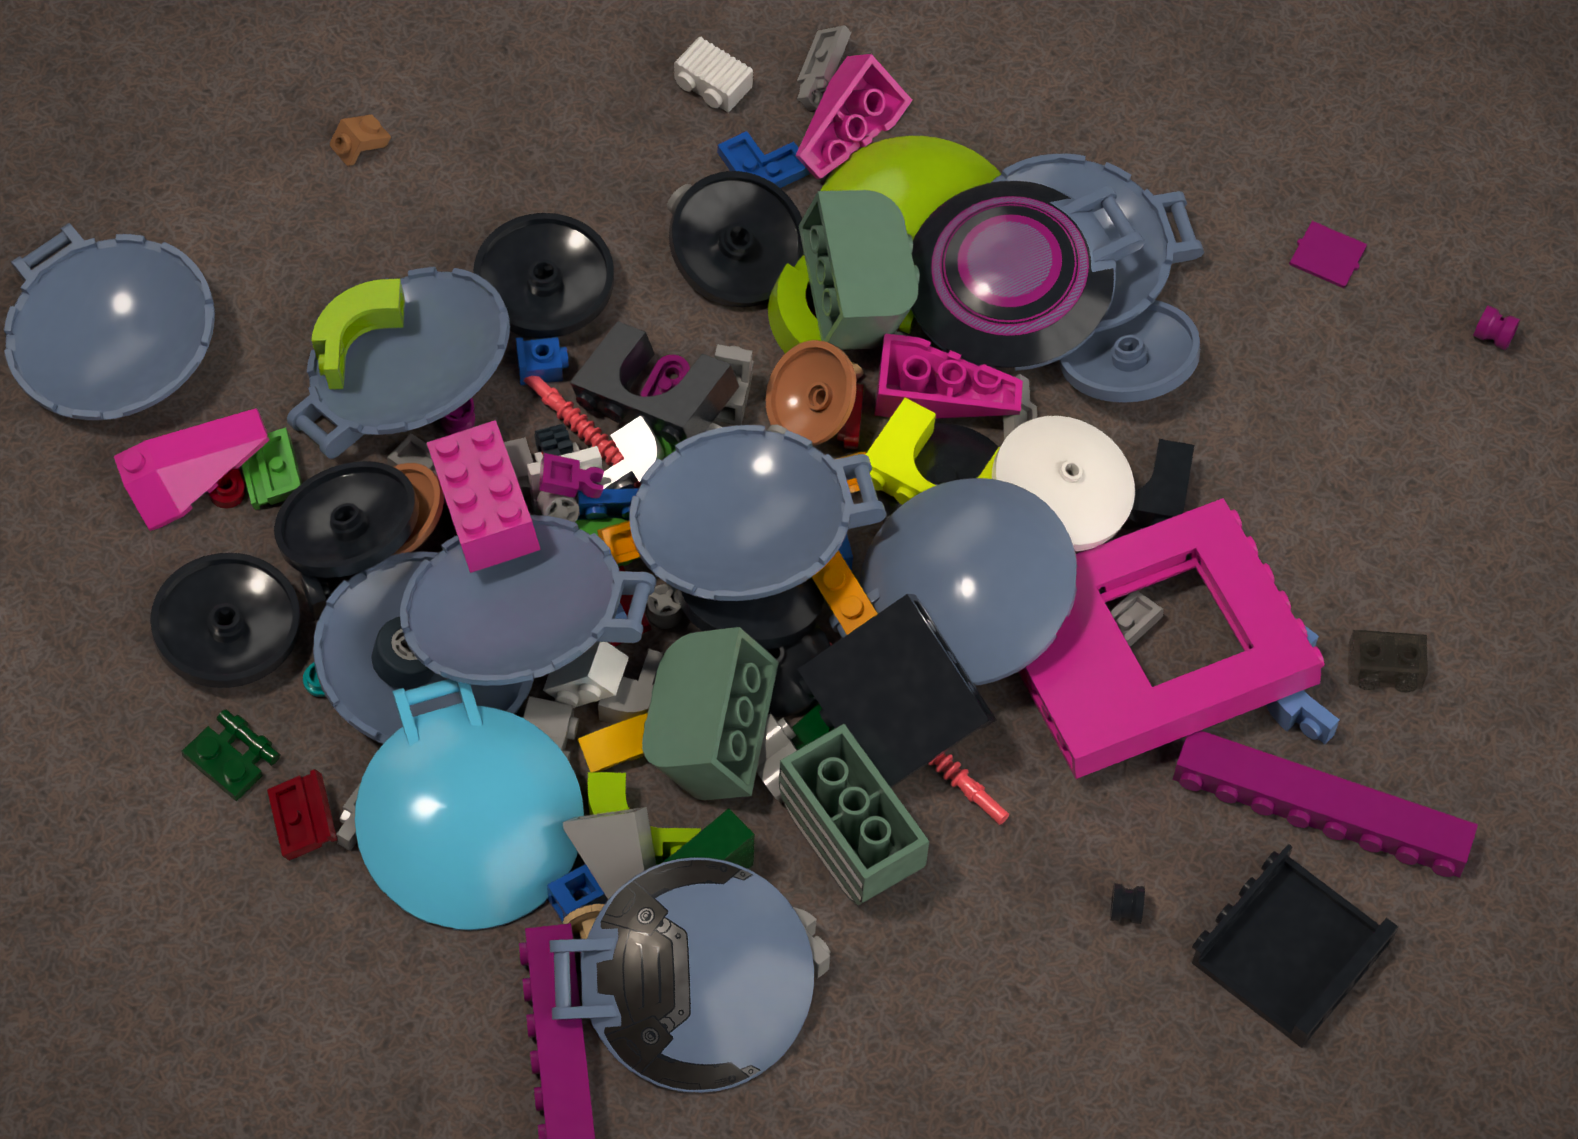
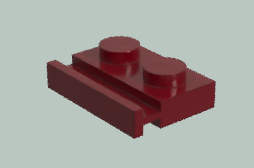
(301, 814)

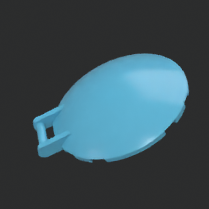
(466, 812)

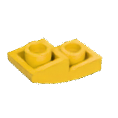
(614, 744)

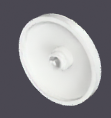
(1072, 471)

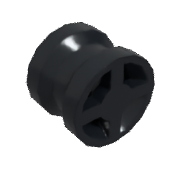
(1127, 903)

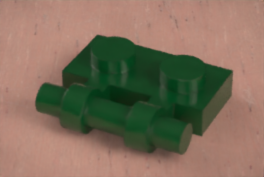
(222, 762)

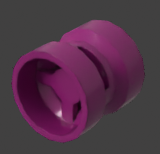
(1496, 327)
(460, 419)

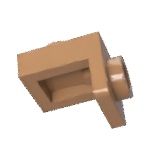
(358, 135)

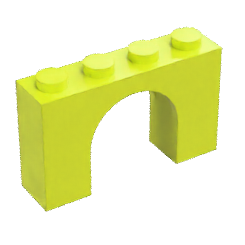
(897, 448)

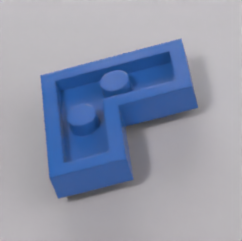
(777, 166)

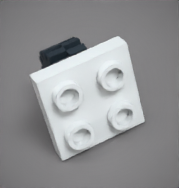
(556, 441)

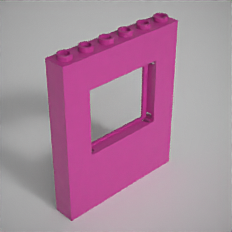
(1094, 685)

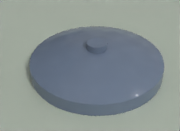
(1136, 358)

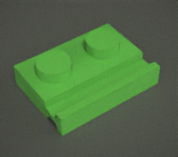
(272, 470)

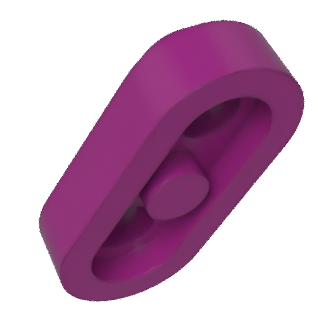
(658, 382)

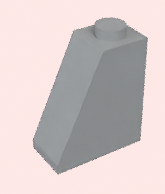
(613, 845)

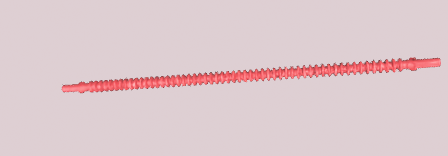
(552, 398)

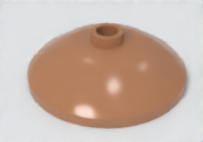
(803, 381)
(430, 503)

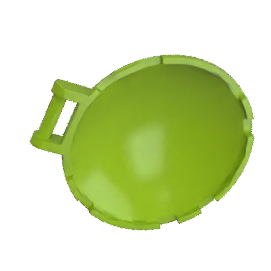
(915, 175)

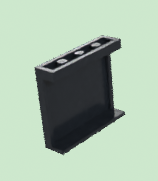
(896, 690)
(1291, 947)

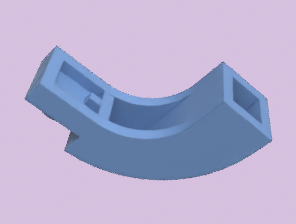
(1299, 707)

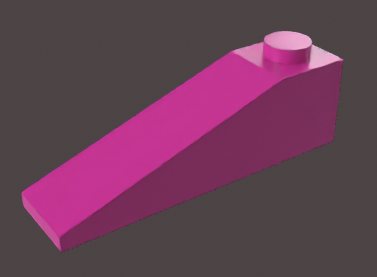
(852, 112)
(941, 382)
(179, 467)

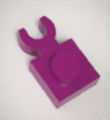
(565, 478)

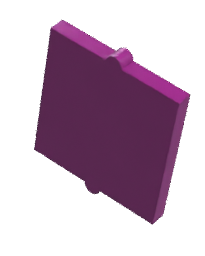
(1328, 254)

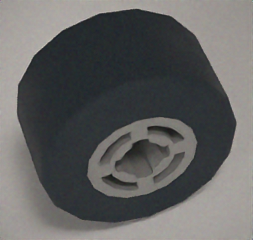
(395, 660)

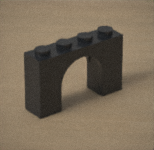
(675, 415)
(1166, 490)

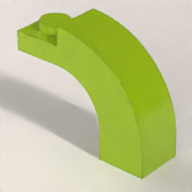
(788, 310)
(348, 316)
(608, 794)

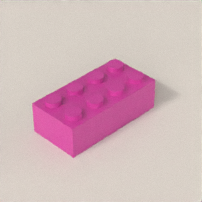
(483, 496)

